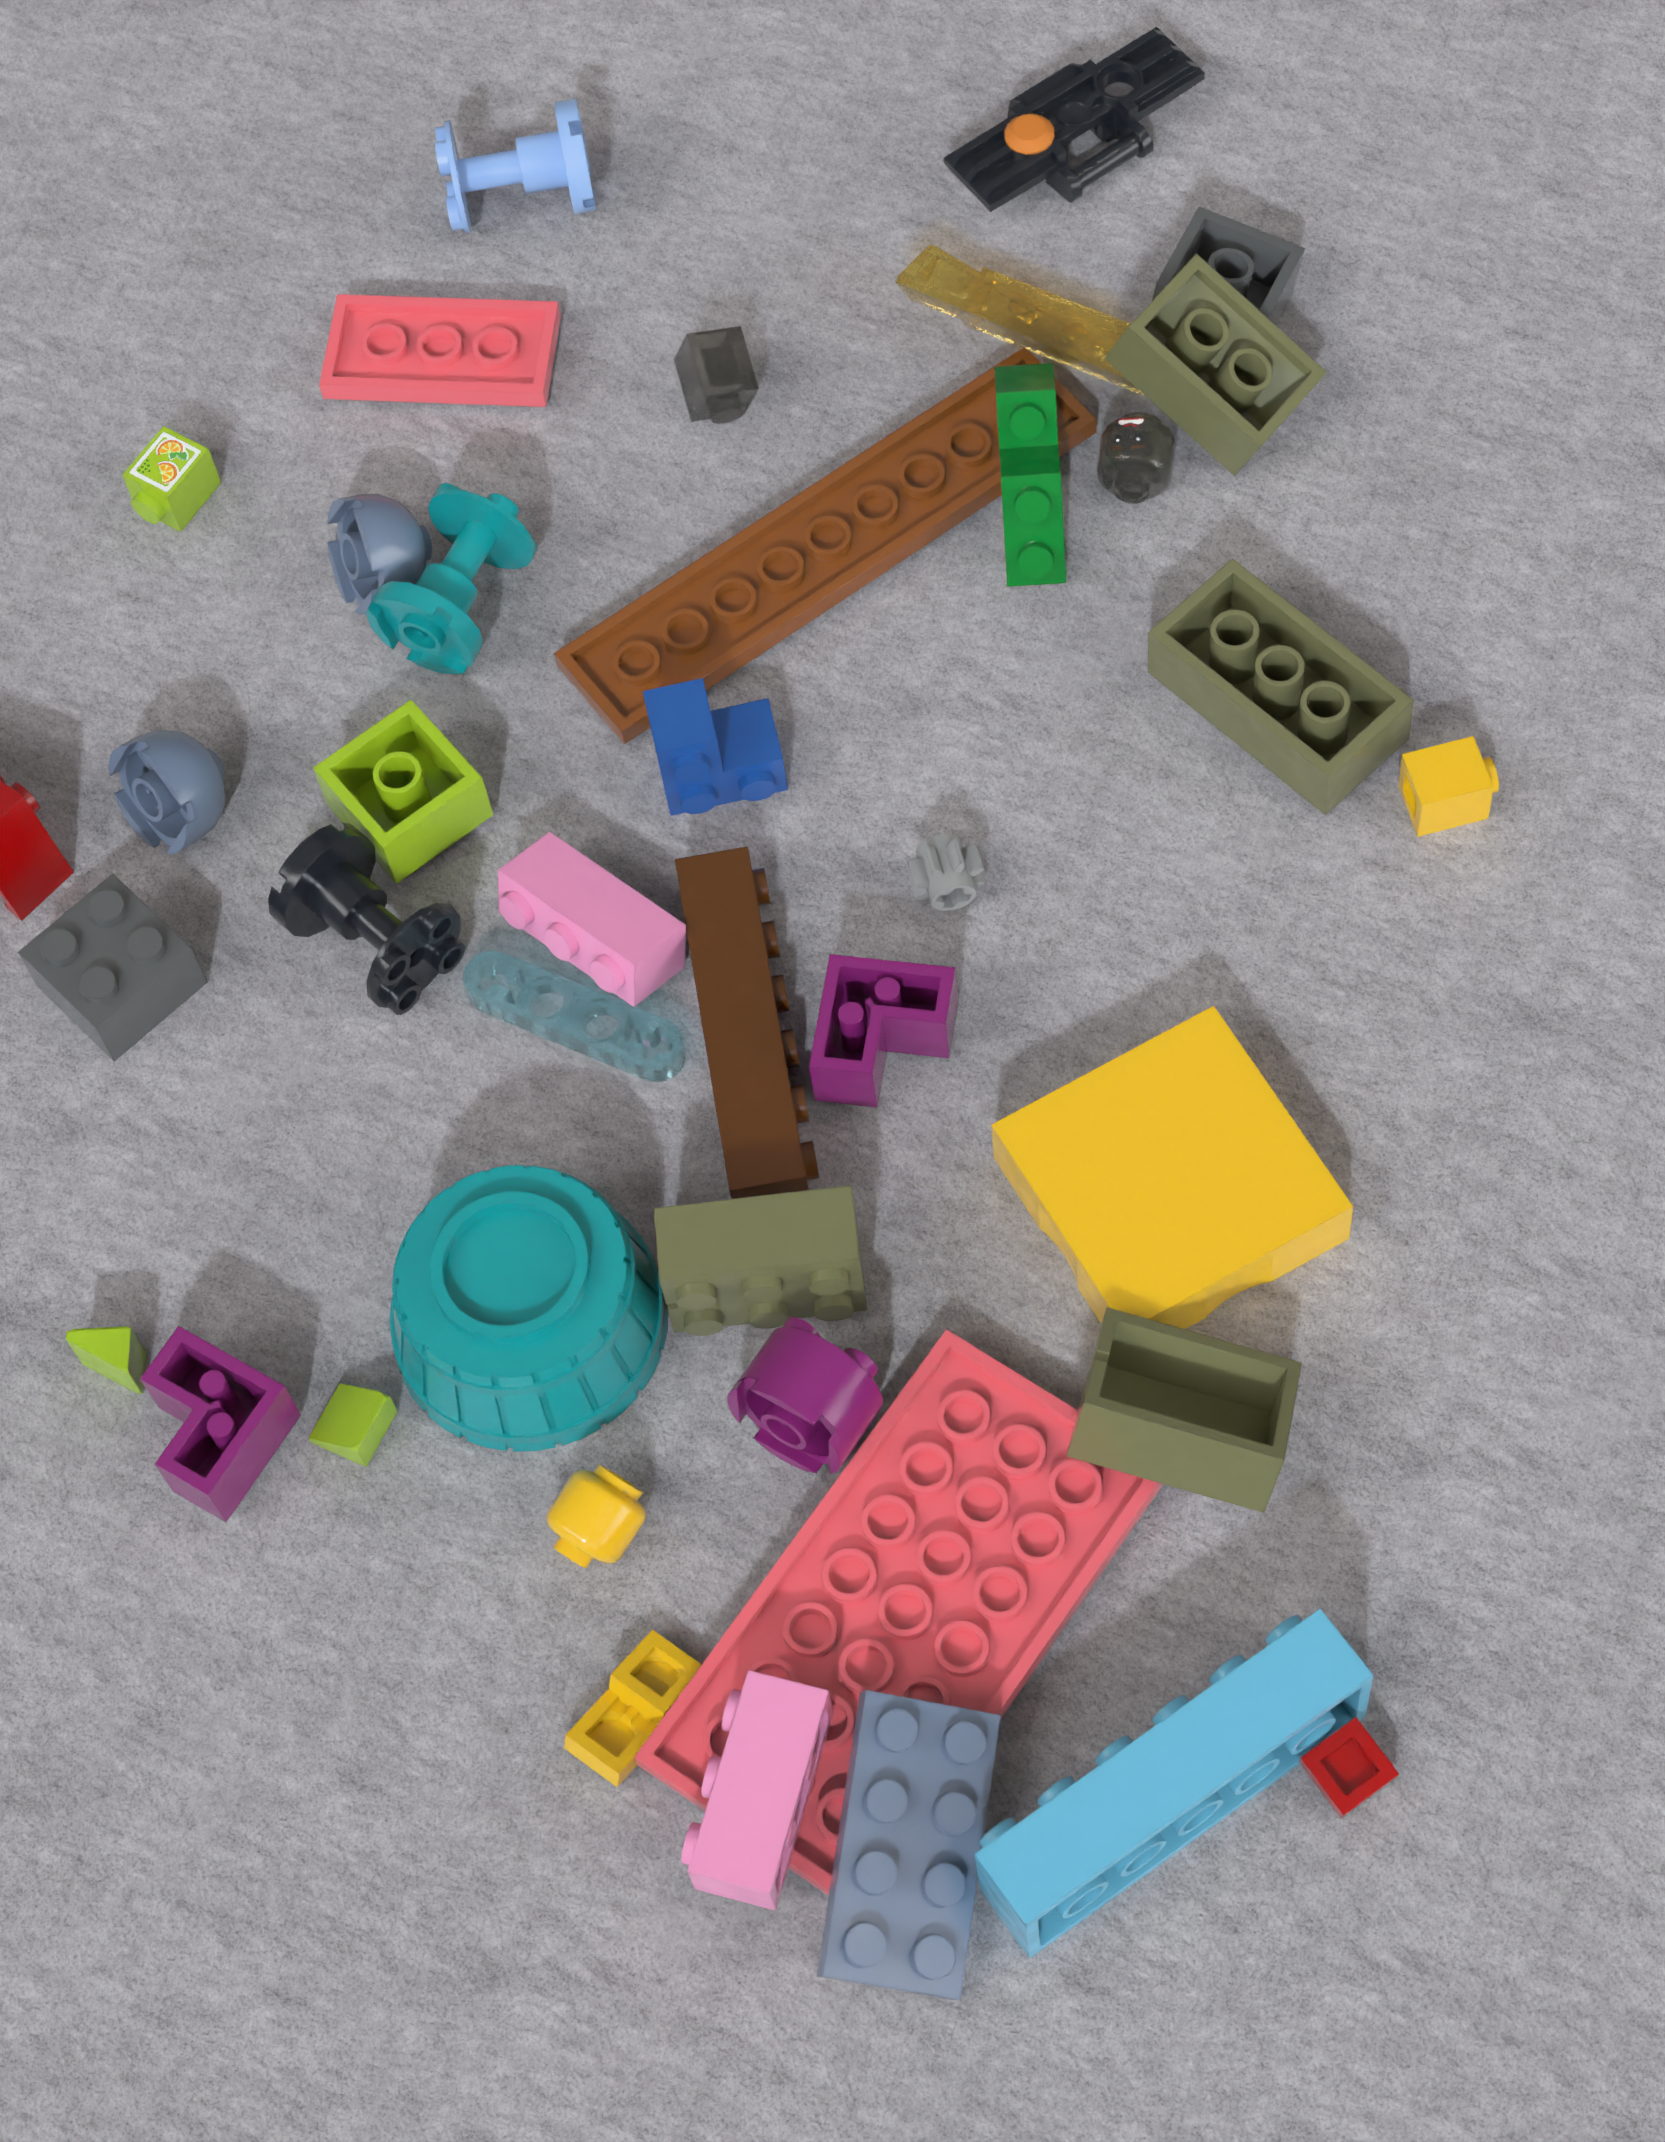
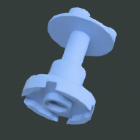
(539, 163)

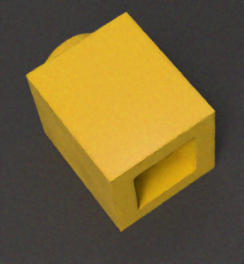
(1447, 785)

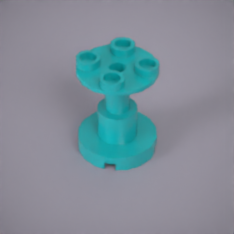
(434, 612)

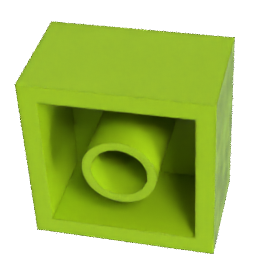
(404, 790)

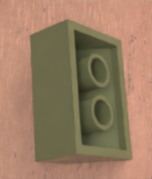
(1215, 364)

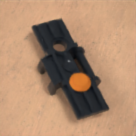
(1063, 107)

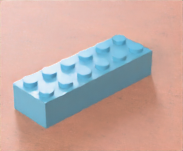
(1171, 1781)

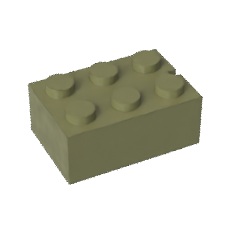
(760, 1260)
(1185, 1410)

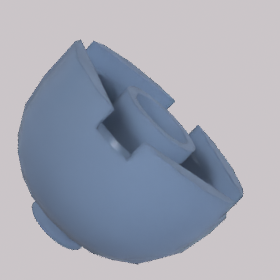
(375, 546)
(169, 787)

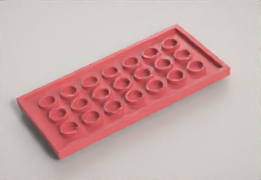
(918, 1574)

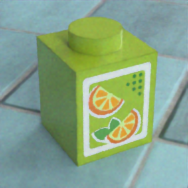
(171, 479)

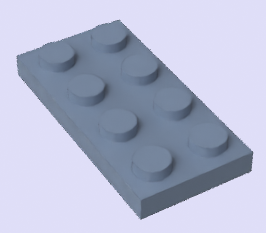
(909, 1846)

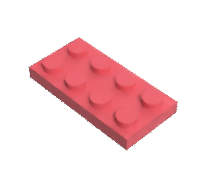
(440, 350)

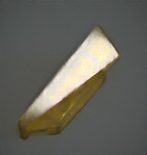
(1016, 312)

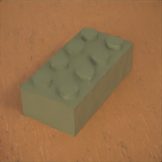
(1279, 686)

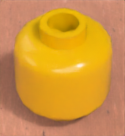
(596, 1516)

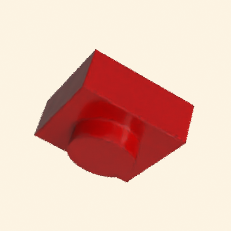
(1348, 1767)

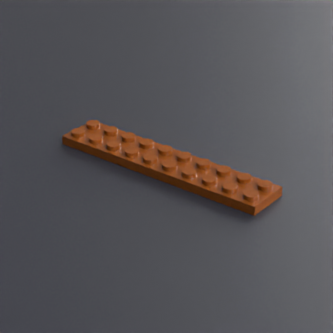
(805, 554)

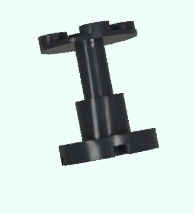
(333, 888)

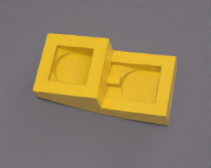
(631, 1708)

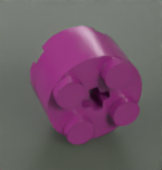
(807, 1397)

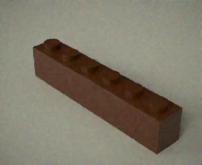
(742, 1025)

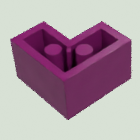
(877, 1010)
(229, 1418)

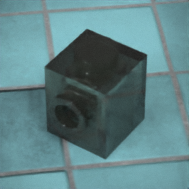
(716, 375)

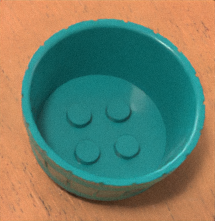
(525, 1309)

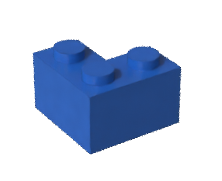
(713, 754)

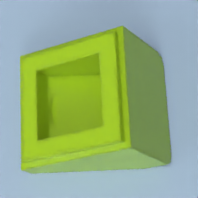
(112, 1353)
(354, 1423)

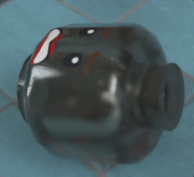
(1136, 456)

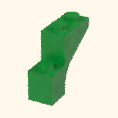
(1030, 474)

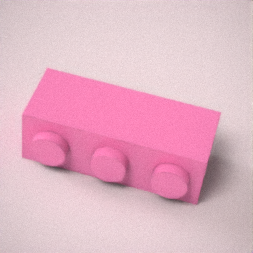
(591, 919)
(758, 1789)

